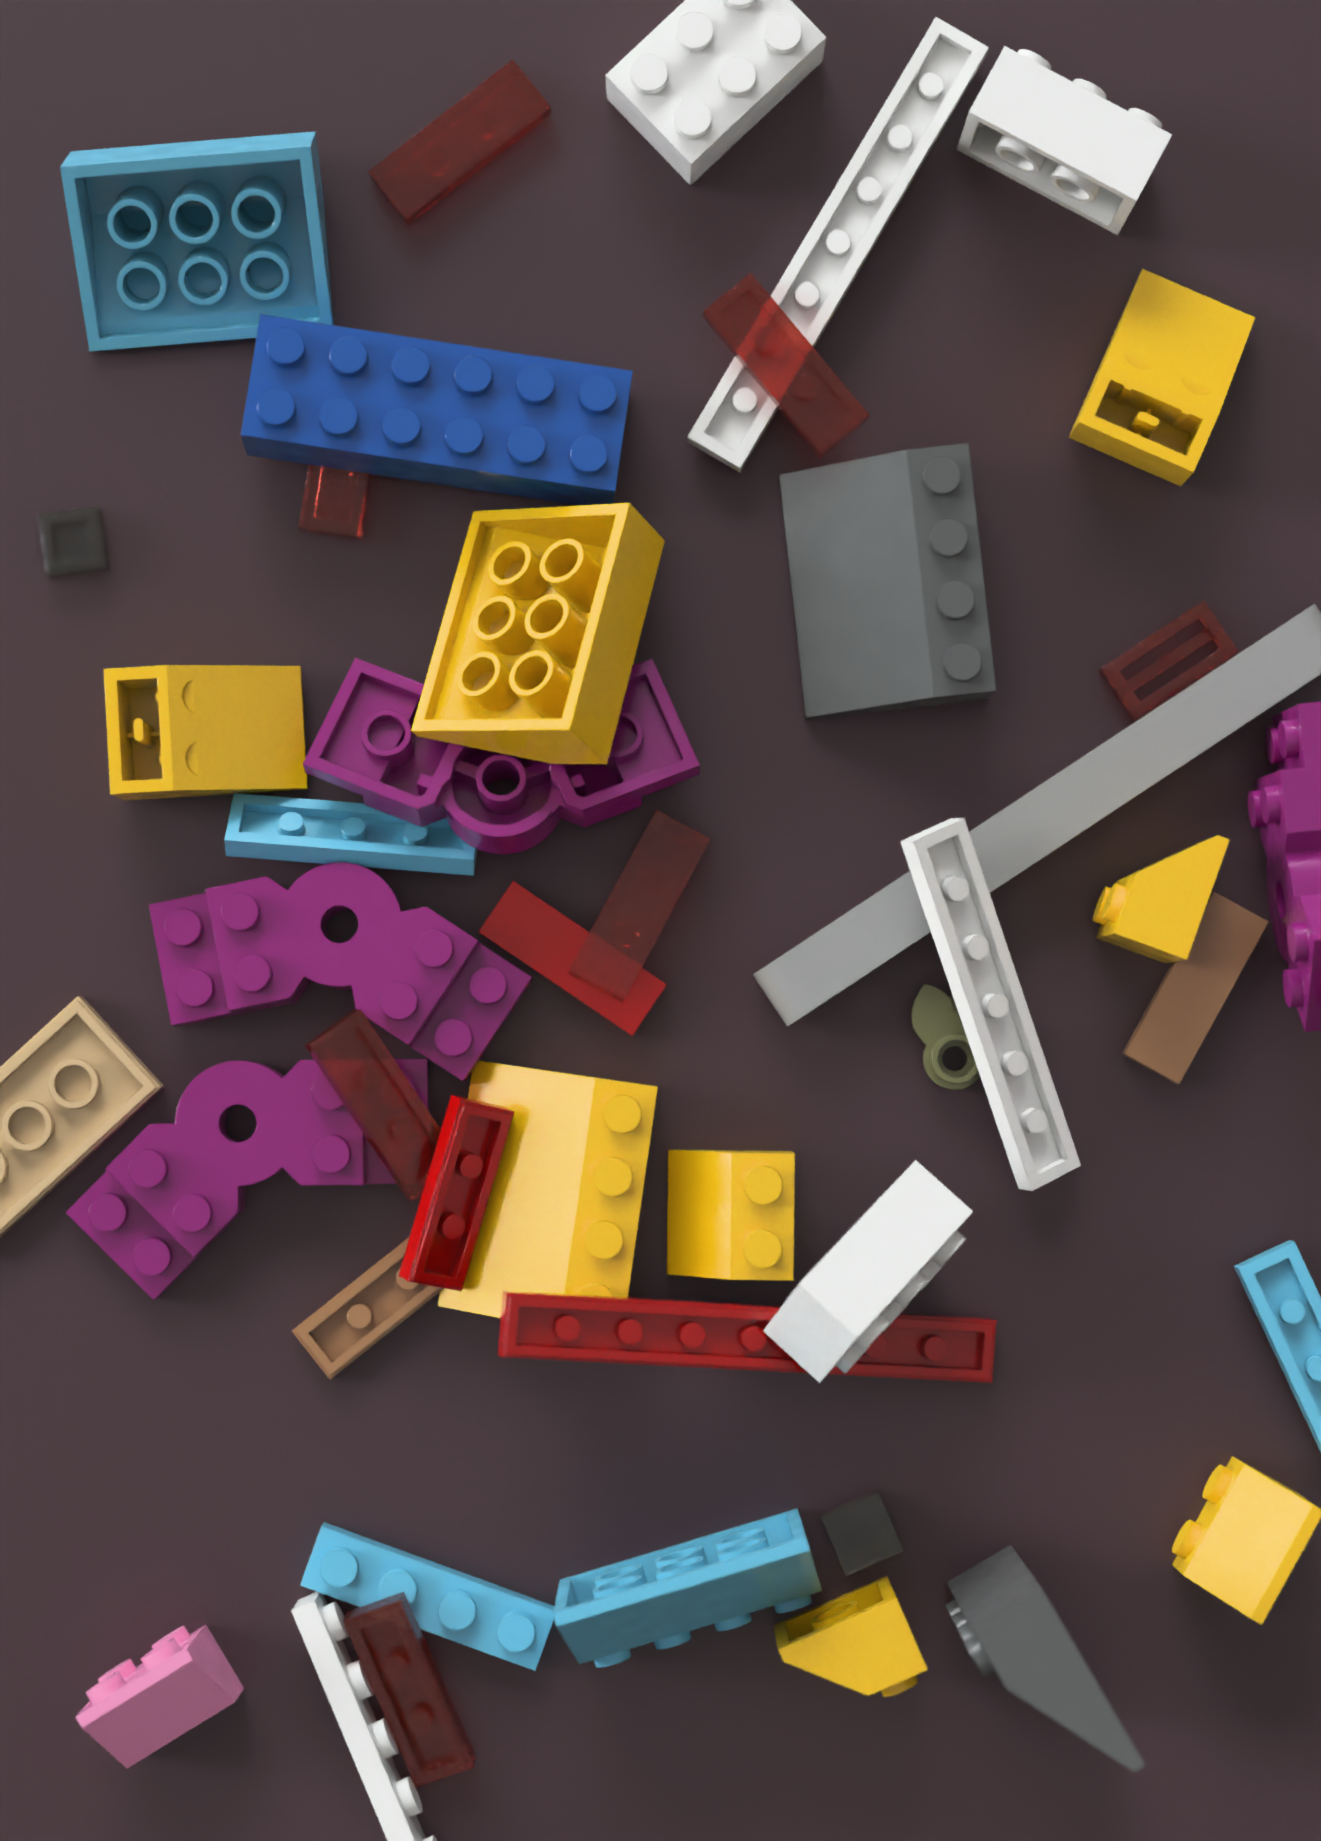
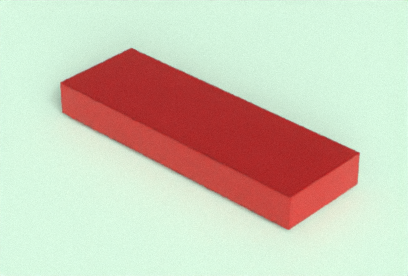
(550, 946)
(456, 1193)

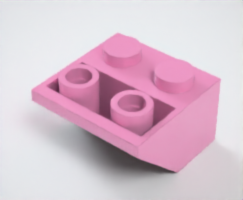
(161, 1699)

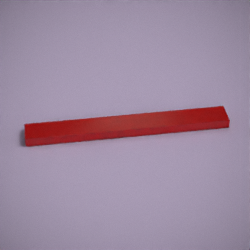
(727, 1337)

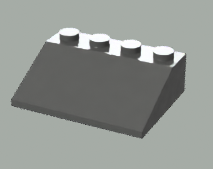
(888, 582)
(1021, 1637)

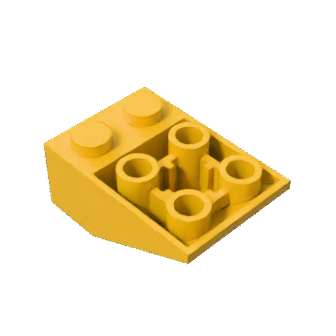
(1163, 378)
(204, 730)

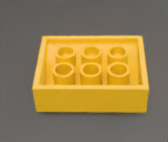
(541, 632)
(563, 1188)

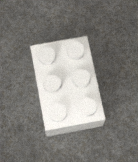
(712, 76)
(1062, 138)
(870, 1274)

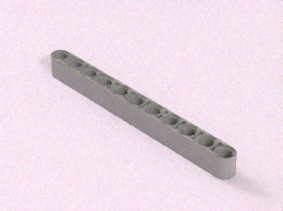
(1056, 811)

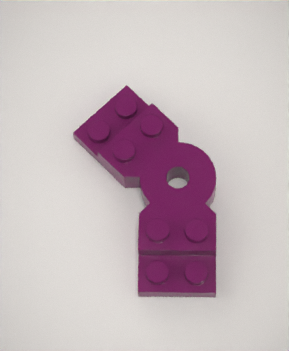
(374, 753)
(1290, 828)
(408, 969)
(189, 1177)

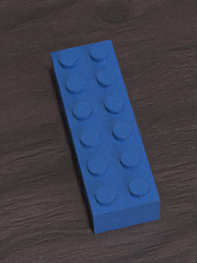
(435, 412)

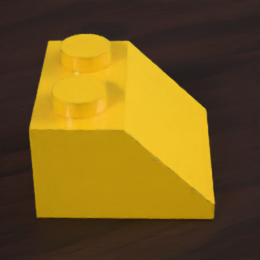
(1161, 904)
(731, 1214)
(1245, 1538)
(855, 1641)

